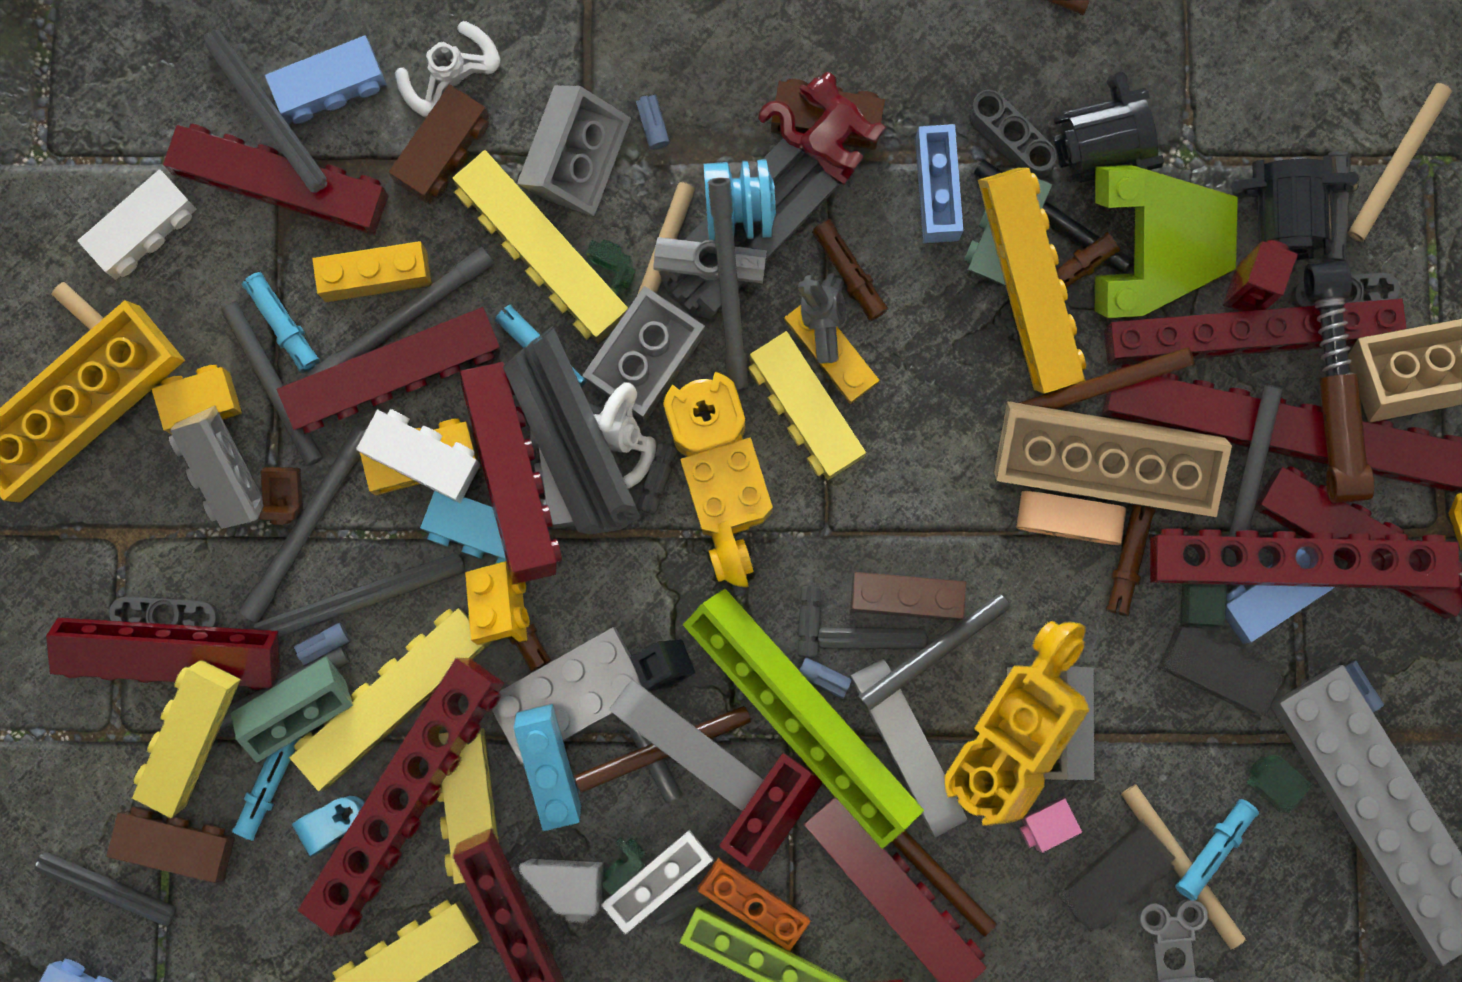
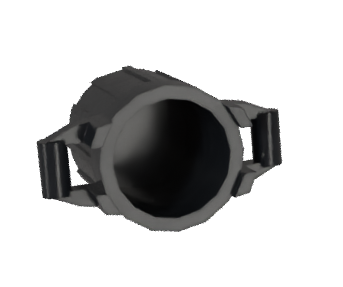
(1109, 133)
(1296, 201)

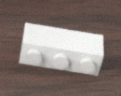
(137, 225)
(419, 454)
(657, 881)

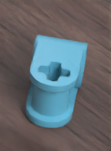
(325, 825)

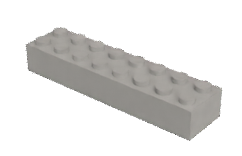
(1379, 806)

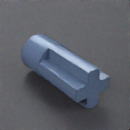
(653, 122)
(322, 643)
(825, 678)
(1364, 686)

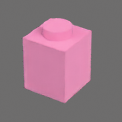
(1049, 825)

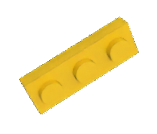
(849, 373)

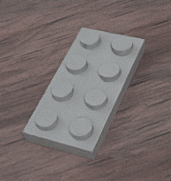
(577, 684)

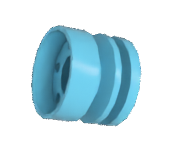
(751, 197)

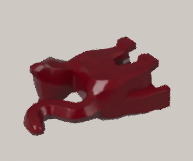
(827, 135)

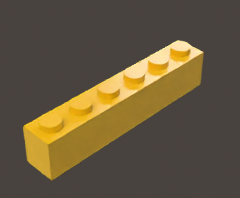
(1032, 279)

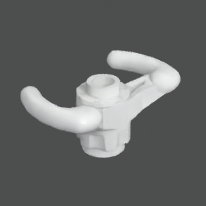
(446, 55)
(623, 432)

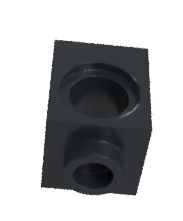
(662, 664)

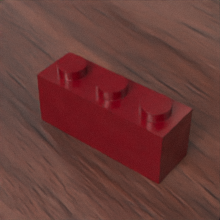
(1260, 277)
(771, 813)

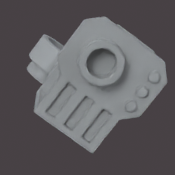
(1174, 933)

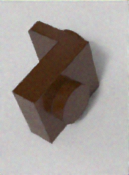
(281, 494)

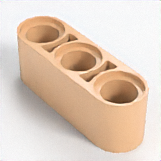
(1071, 518)

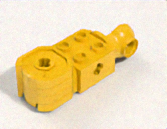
(719, 470)
(1021, 732)

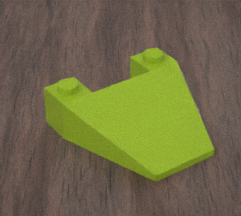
(1180, 239)

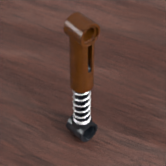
(1348, 473)

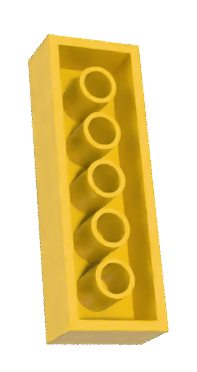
(80, 397)

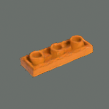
(737, 891)

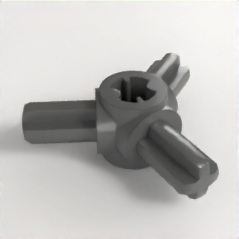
(823, 311)

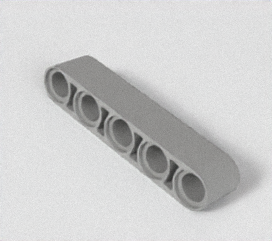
(686, 744)
(911, 753)

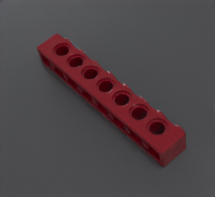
(1244, 331)
(1437, 571)
(324, 900)

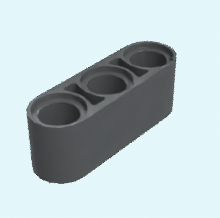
(1009, 118)

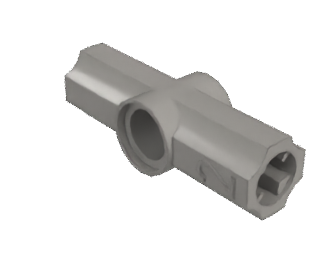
(685, 257)

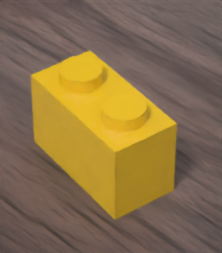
(188, 396)

